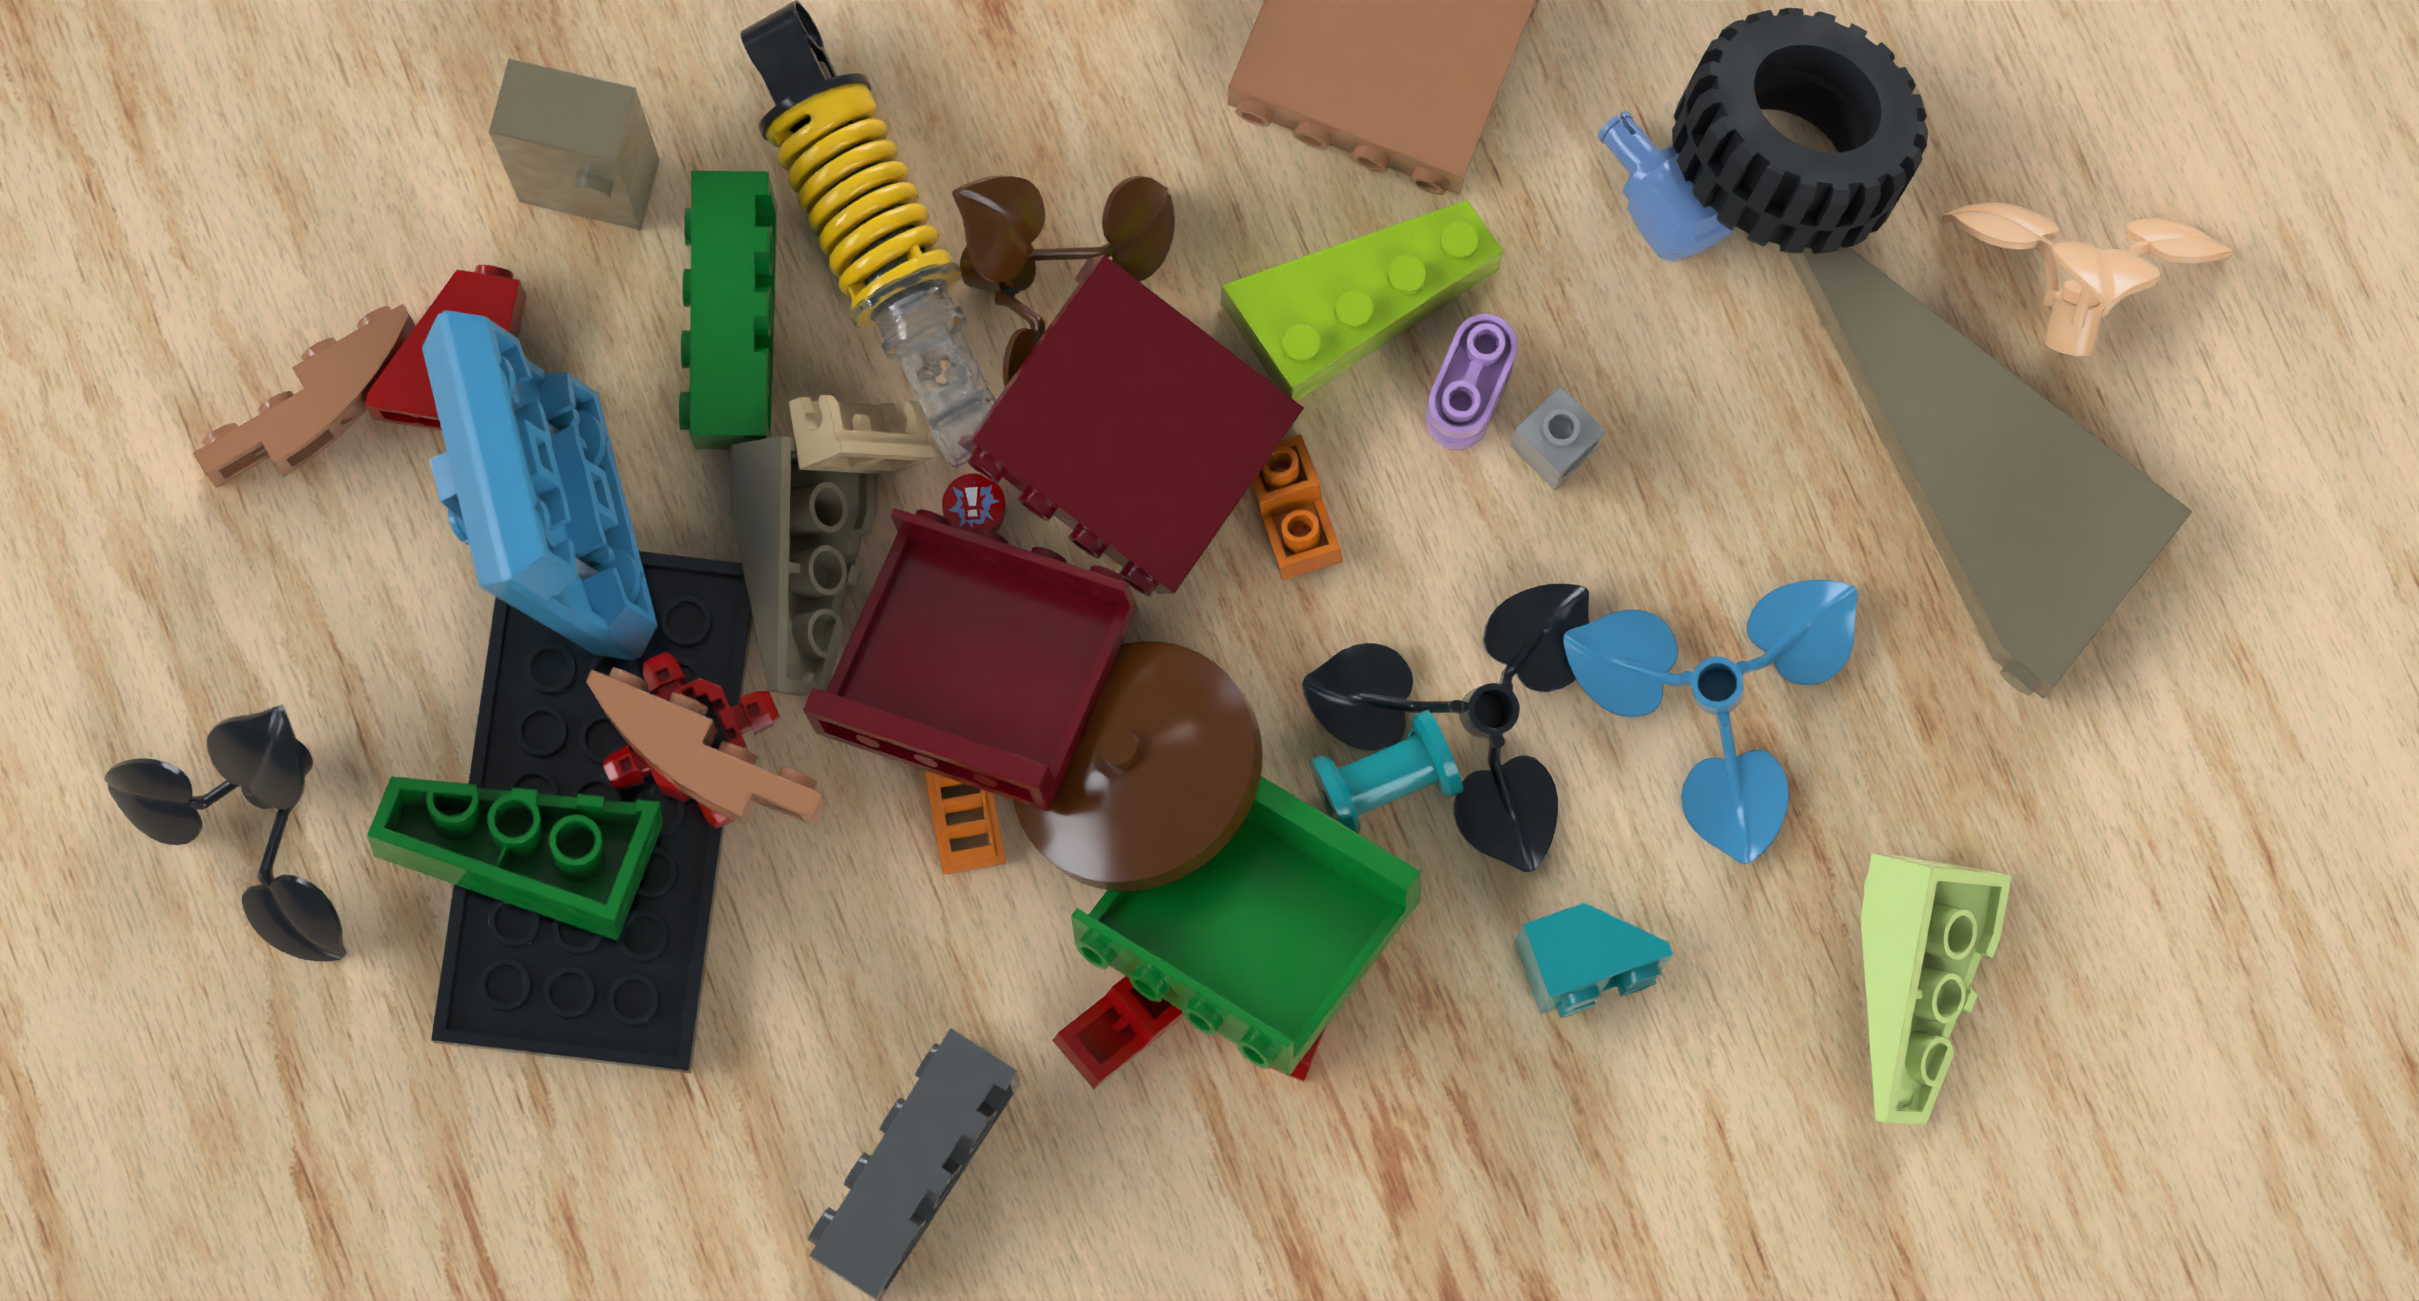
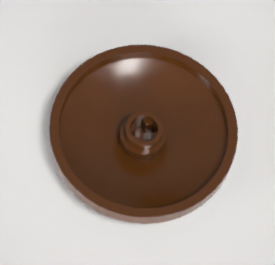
(1155, 775)

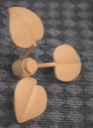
(2100, 274)

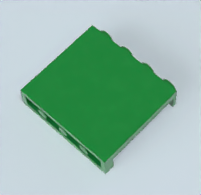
(1262, 932)

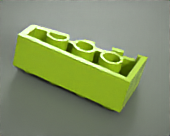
(1352, 298)

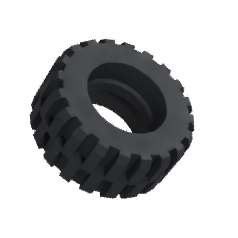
(1832, 81)

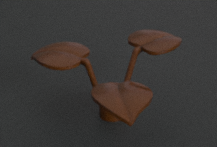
(1009, 213)

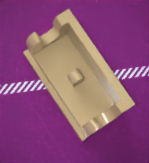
(858, 436)

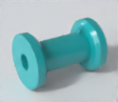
(1388, 773)

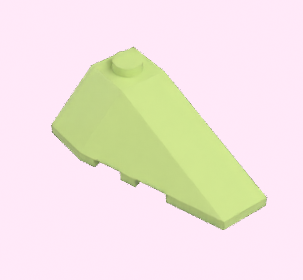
(1921, 949)

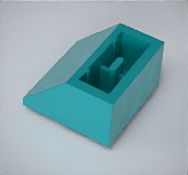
(1584, 953)

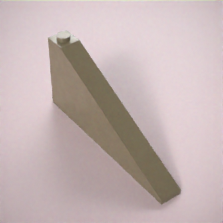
(2015, 493)

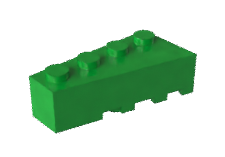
(730, 308)
(530, 849)

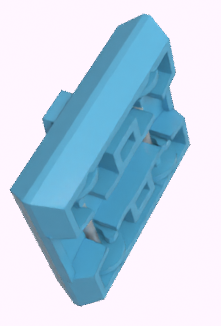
(536, 488)

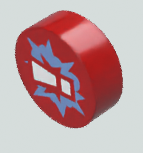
(974, 503)

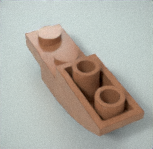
(303, 424)
(677, 745)

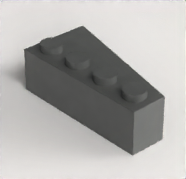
(914, 1165)

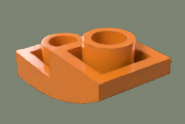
(1294, 511)

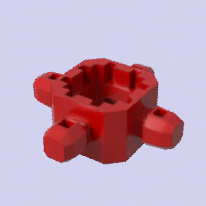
(665, 677)

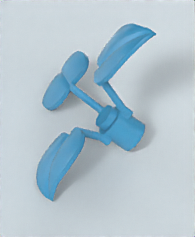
(1629, 656)

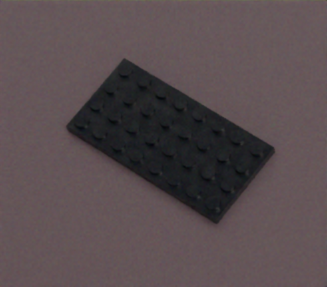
(547, 985)

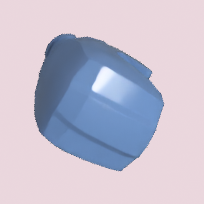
(1659, 195)

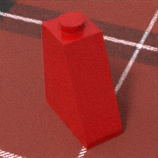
(404, 387)

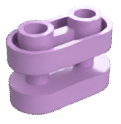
(1471, 381)

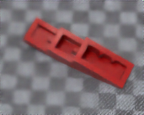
(1114, 1031)

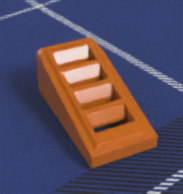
(969, 858)

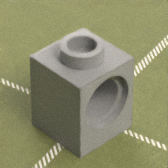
(1557, 438)

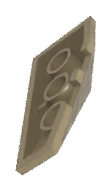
(797, 556)

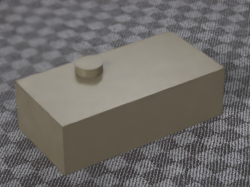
(575, 144)

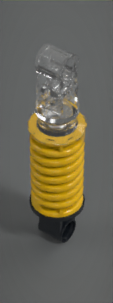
(868, 220)

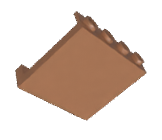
(1382, 78)

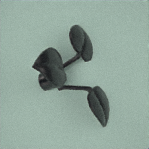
(271, 769)
(1503, 809)

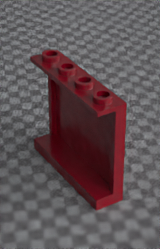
(1131, 429)
(976, 659)

